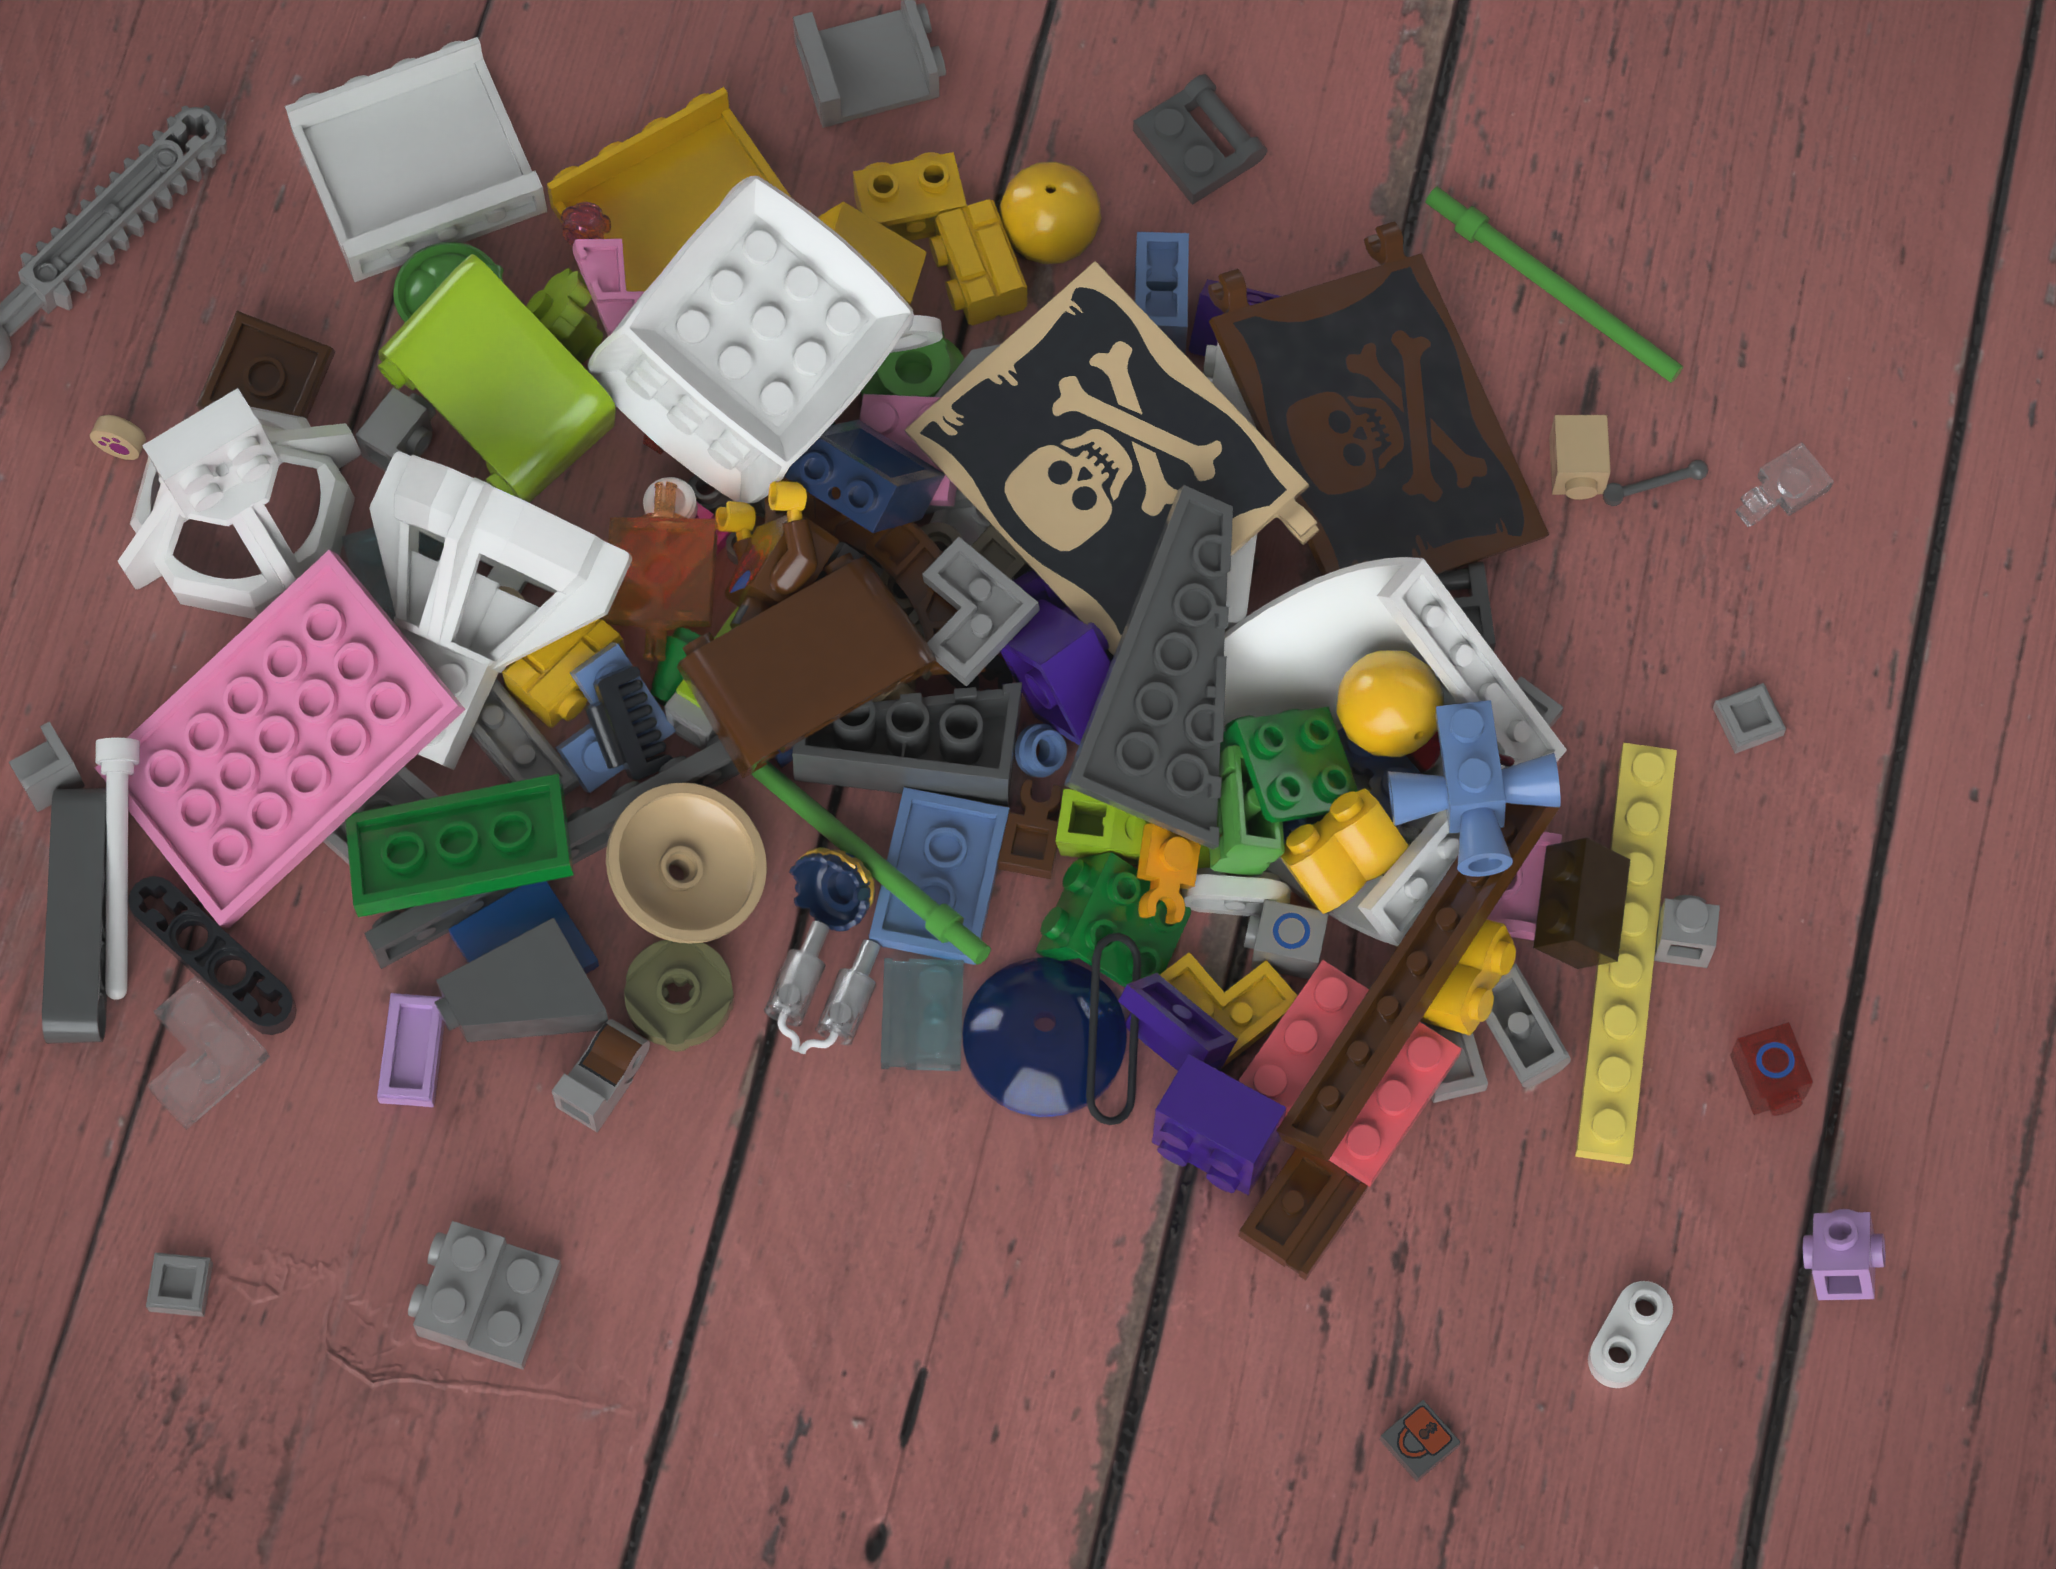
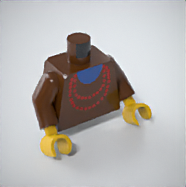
(778, 555)

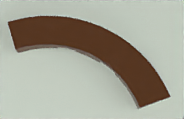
(900, 551)

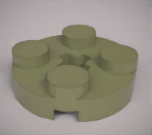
(678, 1024)

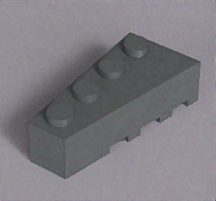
(929, 744)

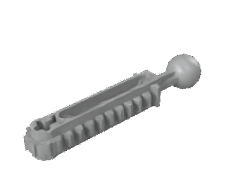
(112, 218)

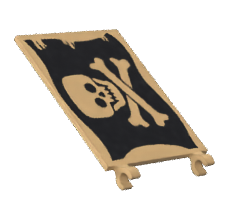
(1085, 438)

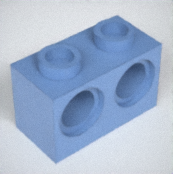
(1163, 281)

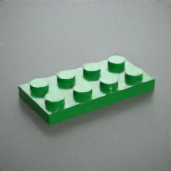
(458, 845)

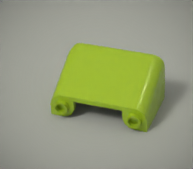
(499, 380)

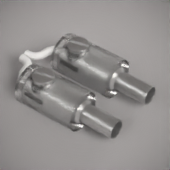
(845, 1002)

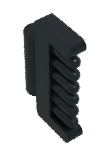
(614, 725)

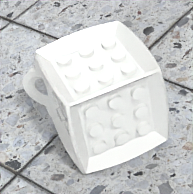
(754, 341)

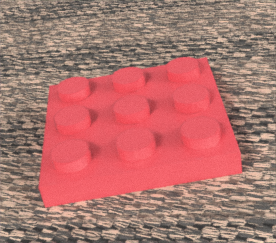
(1305, 1038)

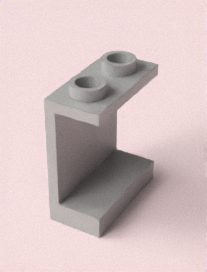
(869, 63)

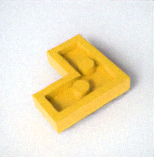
(1245, 1009)

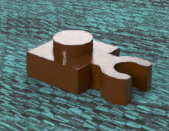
(1030, 838)

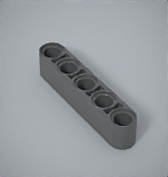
(76, 919)

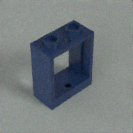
(876, 477)

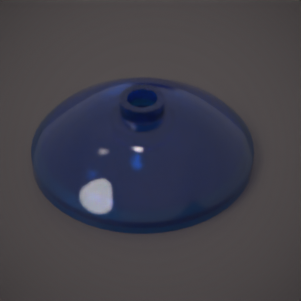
(1033, 1068)

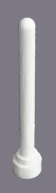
(117, 762)

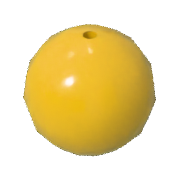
(1050, 212)
(1389, 703)

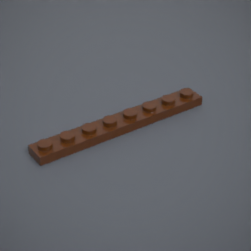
(1404, 992)

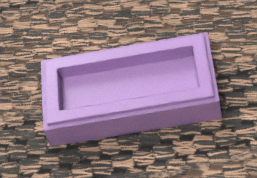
(411, 1051)

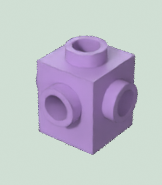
(1844, 1255)

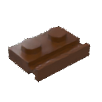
(1302, 1212)

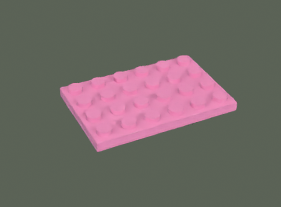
(283, 738)

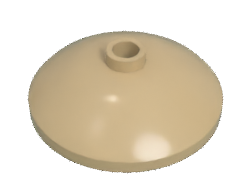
(711, 845)

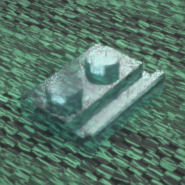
(922, 1014)

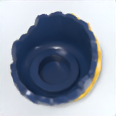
(833, 887)

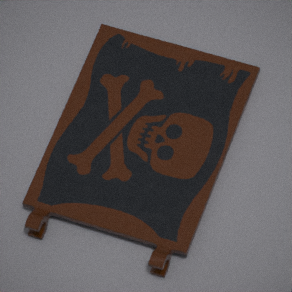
(1378, 415)

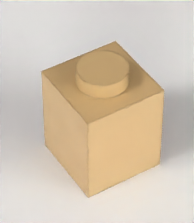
(1579, 455)

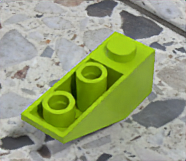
(1096, 828)

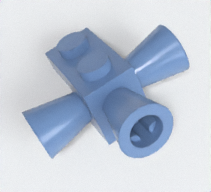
(1474, 787)

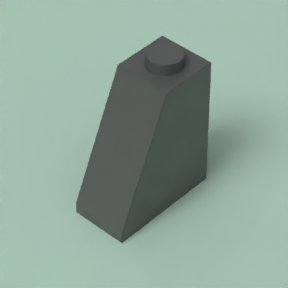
(521, 991)

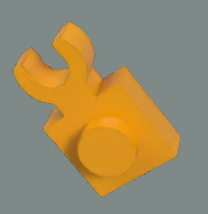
(1169, 865)

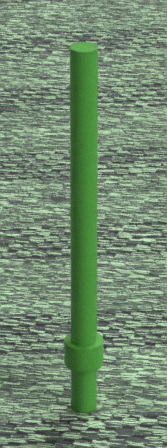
(1474, 226)
(940, 919)

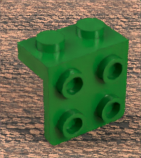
(1292, 761)
(1101, 900)

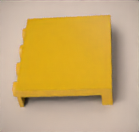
(664, 182)

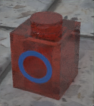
(1772, 1070)

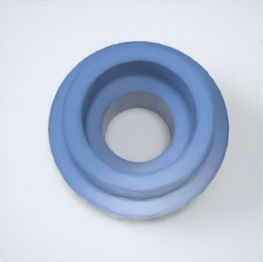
(1051, 754)

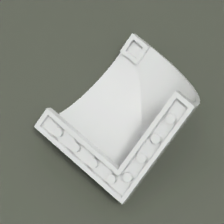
(1308, 639)

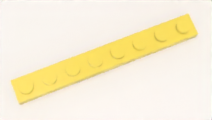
(1624, 986)

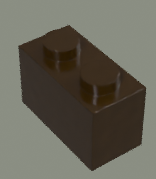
(1582, 903)

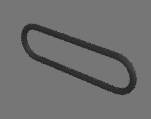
(1093, 1023)

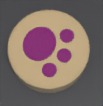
(118, 437)

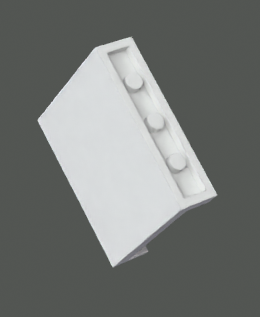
(415, 158)

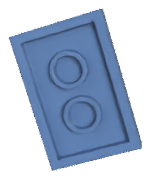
(950, 854)

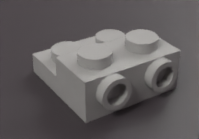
(483, 1295)

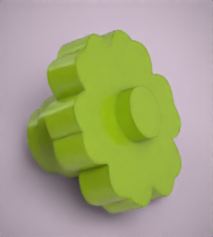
(562, 313)

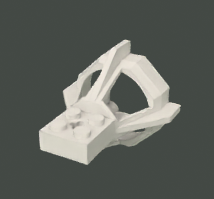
(223, 473)
(462, 618)

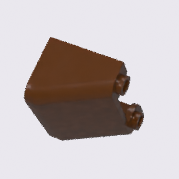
(804, 663)

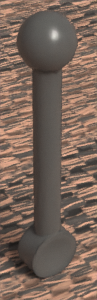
(1615, 492)

